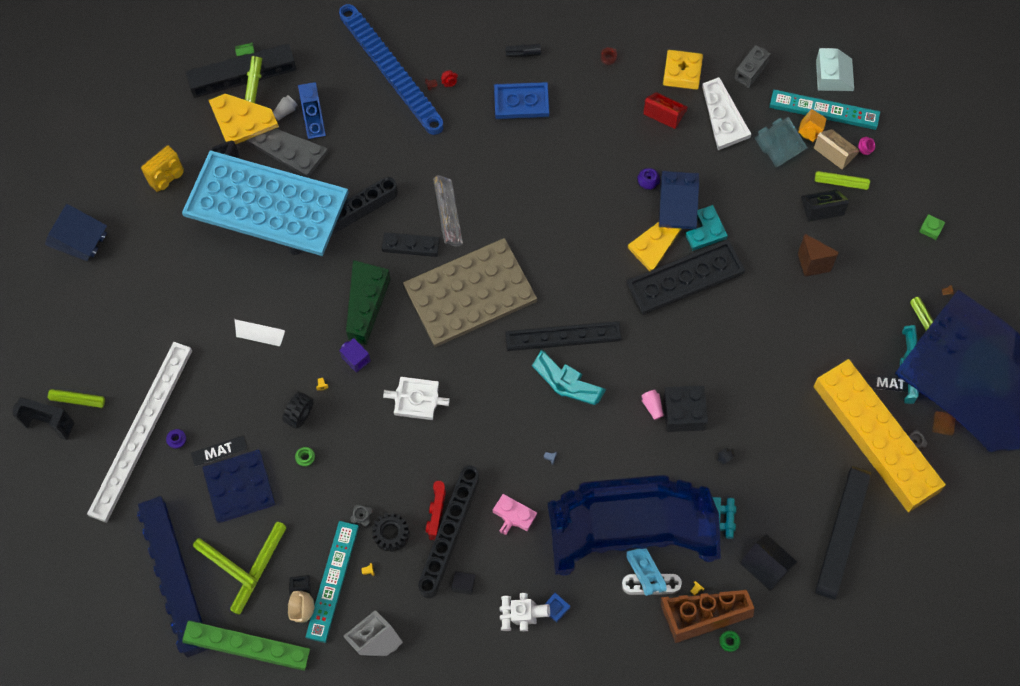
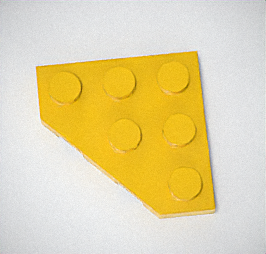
(241, 119)

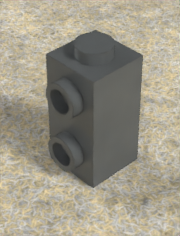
(752, 66)

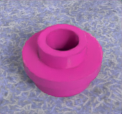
(866, 145)

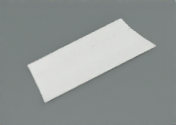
(259, 333)

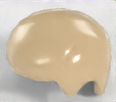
(300, 606)

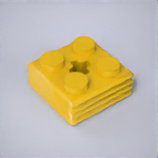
(685, 78)
(162, 169)

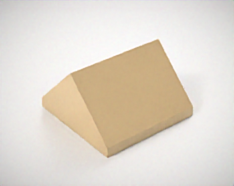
(835, 148)

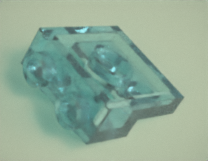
(780, 141)

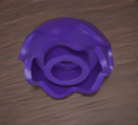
(648, 183)

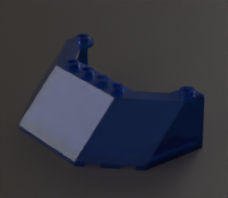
(632, 515)

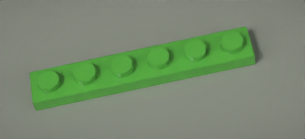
(246, 645)

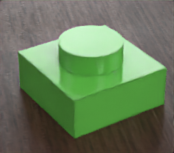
(244, 49)
(932, 227)

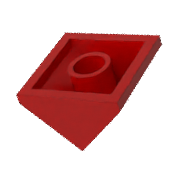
(664, 109)

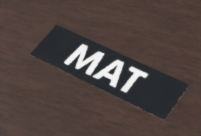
(886, 382)
(219, 450)

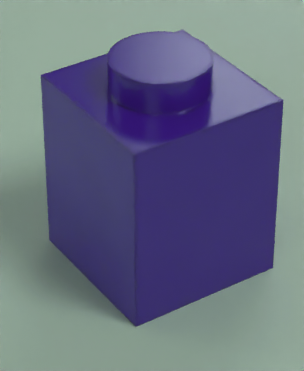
(354, 355)

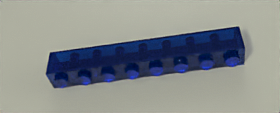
(170, 569)

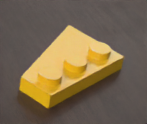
(653, 244)

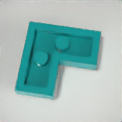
(710, 230)

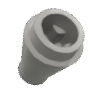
(285, 107)

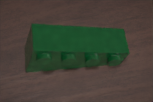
(365, 300)

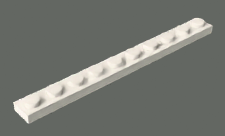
(139, 432)

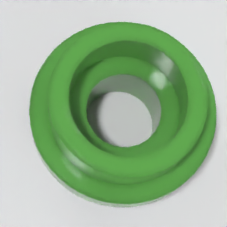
(305, 451)

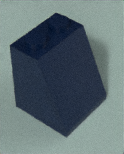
(76, 233)

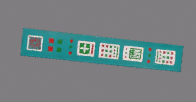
(830, 110)
(332, 582)

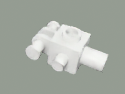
(522, 612)

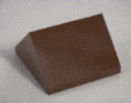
(816, 256)

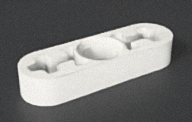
(636, 591)

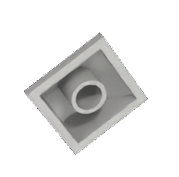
(373, 636)

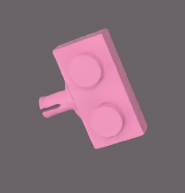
(514, 514)

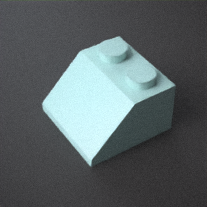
(834, 70)

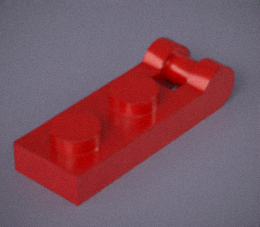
(436, 510)

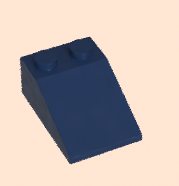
(679, 200)

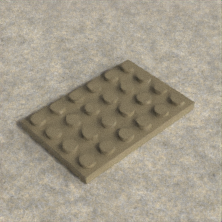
(469, 292)

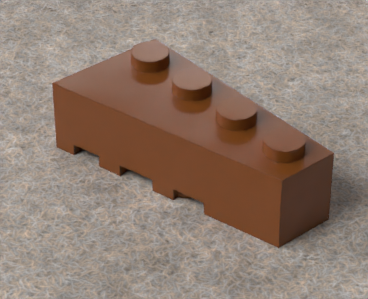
(704, 613)

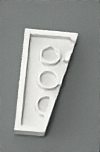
(725, 118)

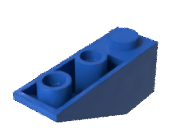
(312, 110)

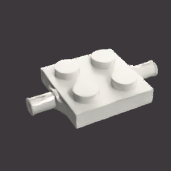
(416, 398)

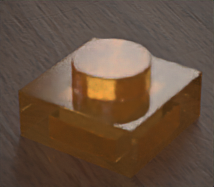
(943, 423)

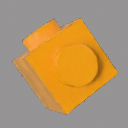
(812, 125)

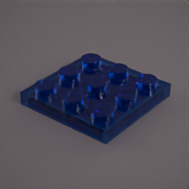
(238, 486)

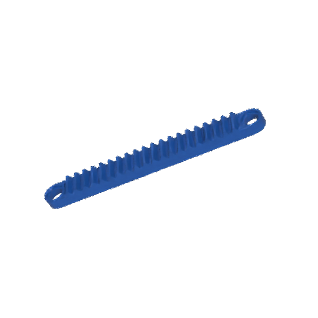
(391, 69)

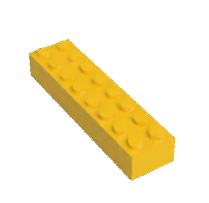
(879, 435)

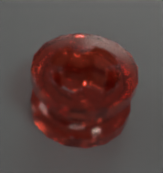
(605, 52)

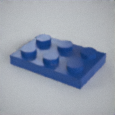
(521, 100)

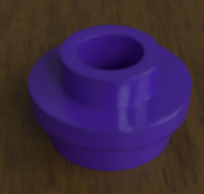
(178, 443)

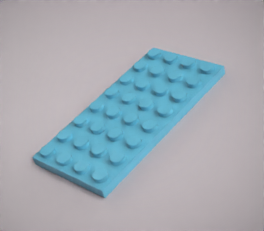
(265, 203)

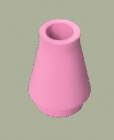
(653, 404)

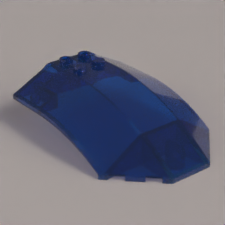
(971, 371)

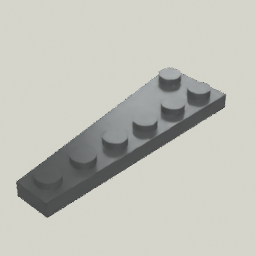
(290, 150)

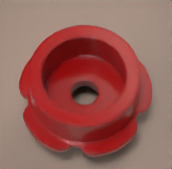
(449, 78)

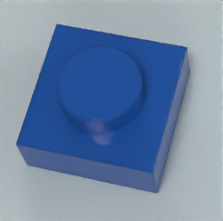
(558, 607)

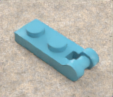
(646, 571)

